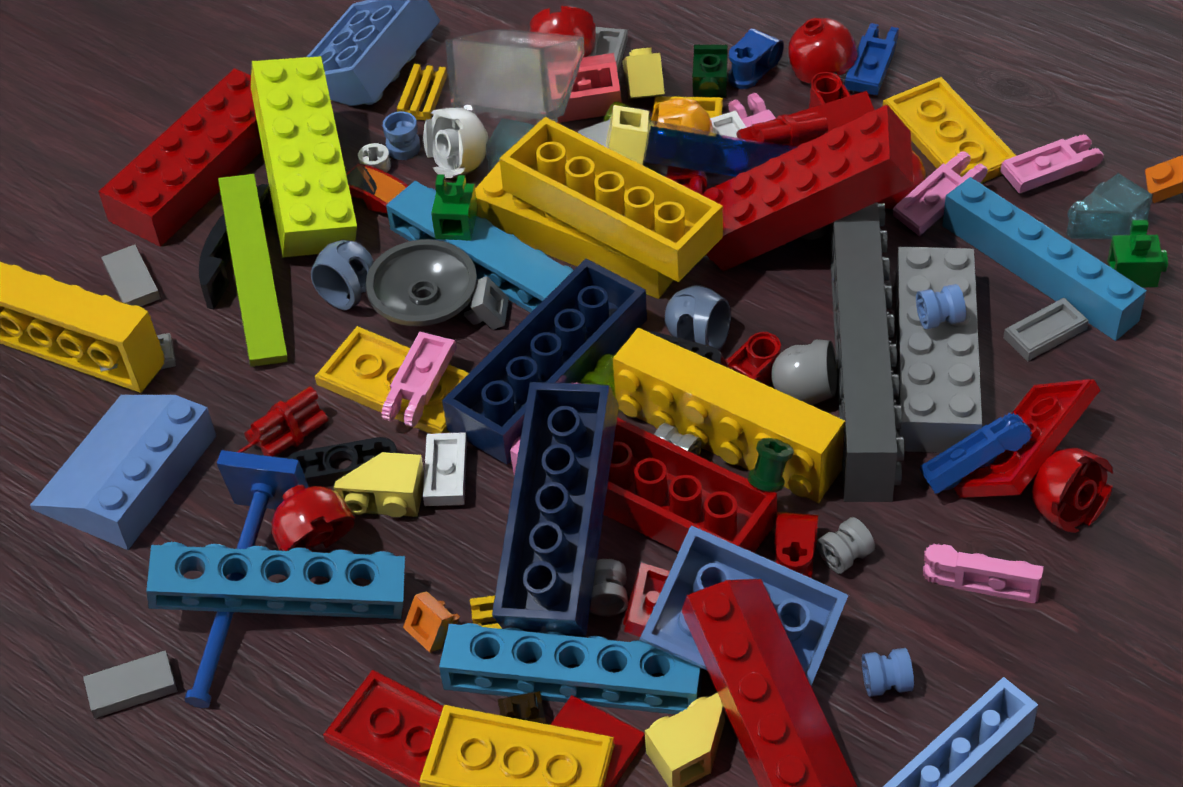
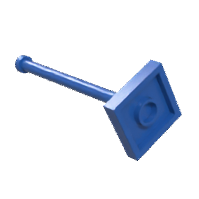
(256, 483)

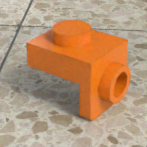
(1165, 179)

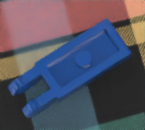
(872, 61)
(975, 452)

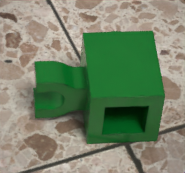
(454, 209)
(1138, 255)

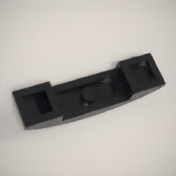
(217, 253)

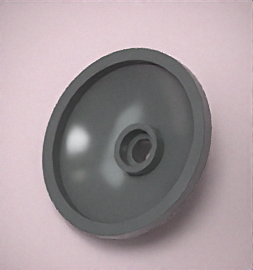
(421, 282)

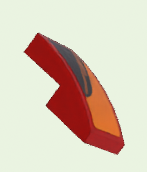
(374, 186)

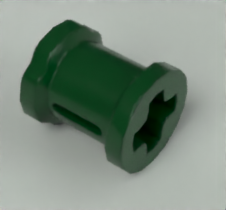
(770, 465)

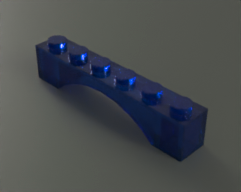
(706, 151)

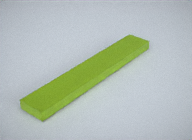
(252, 270)

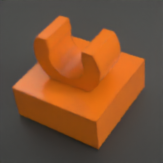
(429, 621)

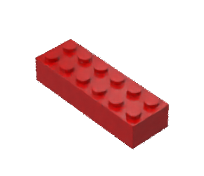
(183, 164)
(812, 186)
(668, 489)

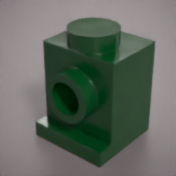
(710, 71)

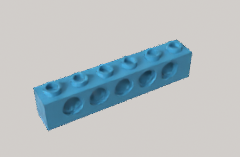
(257, 594)
(592, 682)

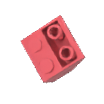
(593, 89)

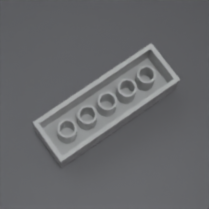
(937, 364)

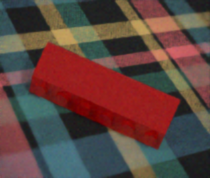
(764, 687)

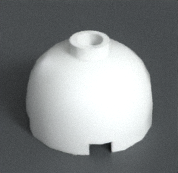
(455, 141)

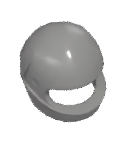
(807, 372)

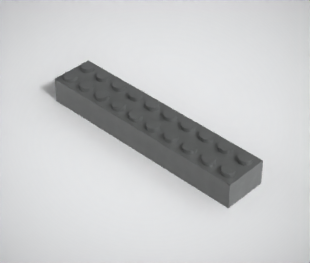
(865, 356)

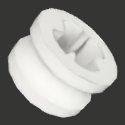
(375, 151)

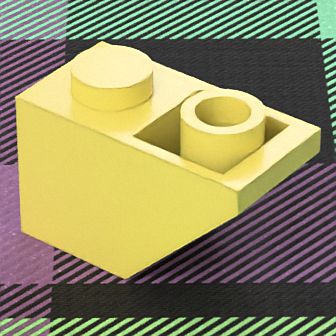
(643, 74)
(628, 132)
(384, 485)
(686, 743)

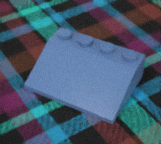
(372, 46)
(128, 466)
(803, 604)

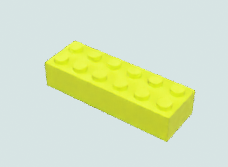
(302, 155)

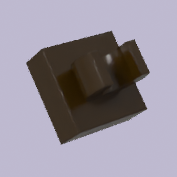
(523, 707)

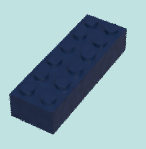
(555, 343)
(556, 509)

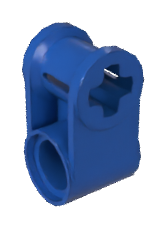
(753, 58)

